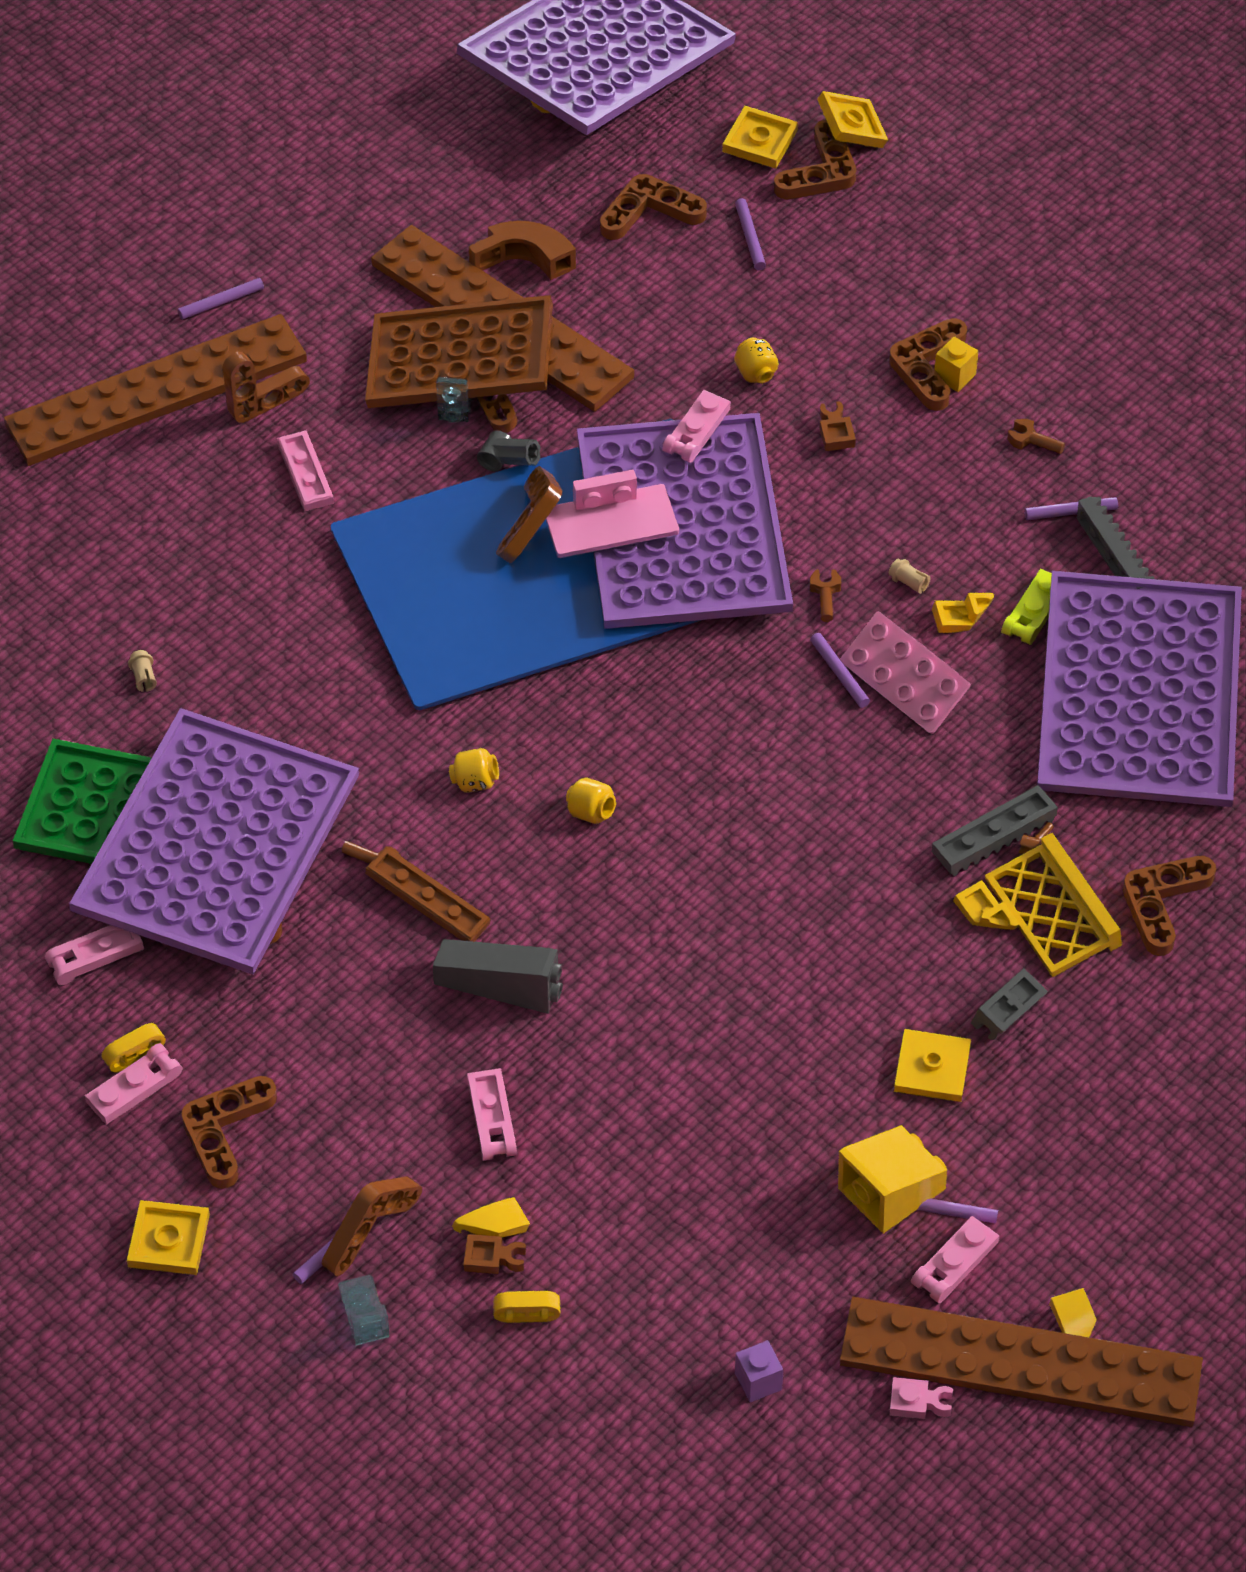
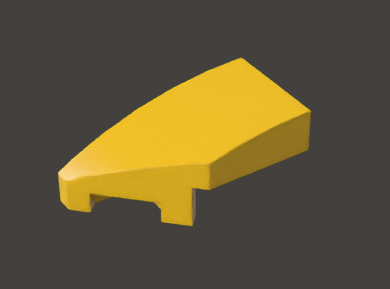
(960, 615)
(983, 909)
(496, 1219)
(1074, 1313)

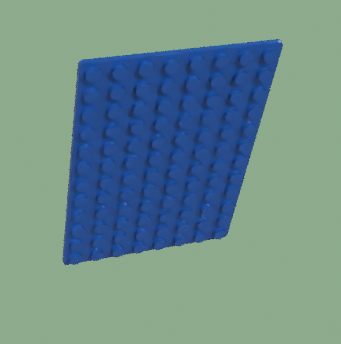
(459, 611)

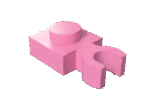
(912, 1399)

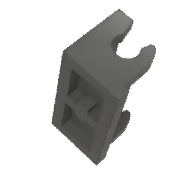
(1009, 1004)

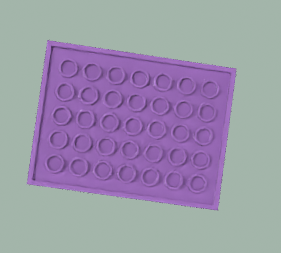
(594, 55)
(728, 523)
(1140, 689)
(215, 840)

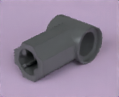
(502, 450)

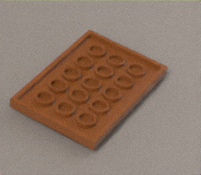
(490, 344)

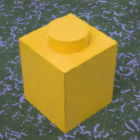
(956, 363)

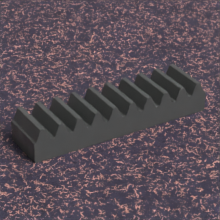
(1109, 541)
(994, 830)

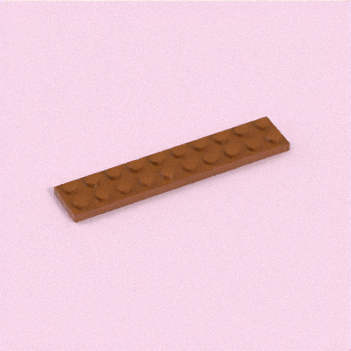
(449, 280)
(149, 390)
(1022, 1361)

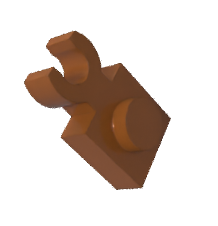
(835, 429)
(486, 1254)

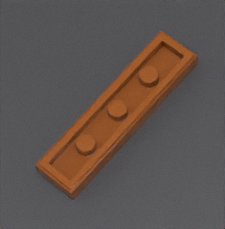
(427, 895)

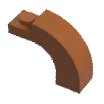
(527, 242)

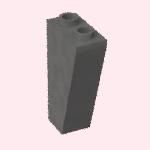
(500, 972)

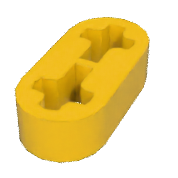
(132, 1047)
(526, 1306)

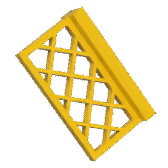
(1081, 898)

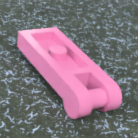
(697, 426)
(92, 952)
(133, 1084)
(491, 1113)
(956, 1259)

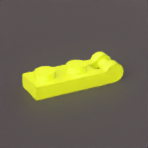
(1031, 610)

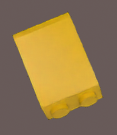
(890, 1176)

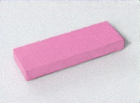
(305, 470)

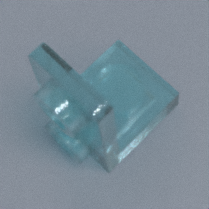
(453, 400)
(363, 1310)

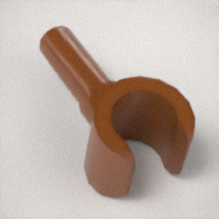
(1028, 842)

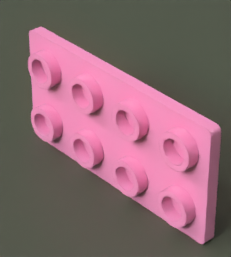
(610, 514)
(905, 672)

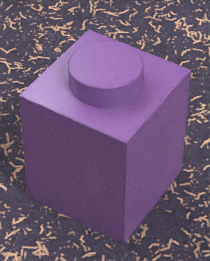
(758, 1371)

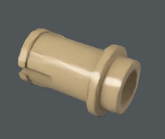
(904, 572)
(141, 665)

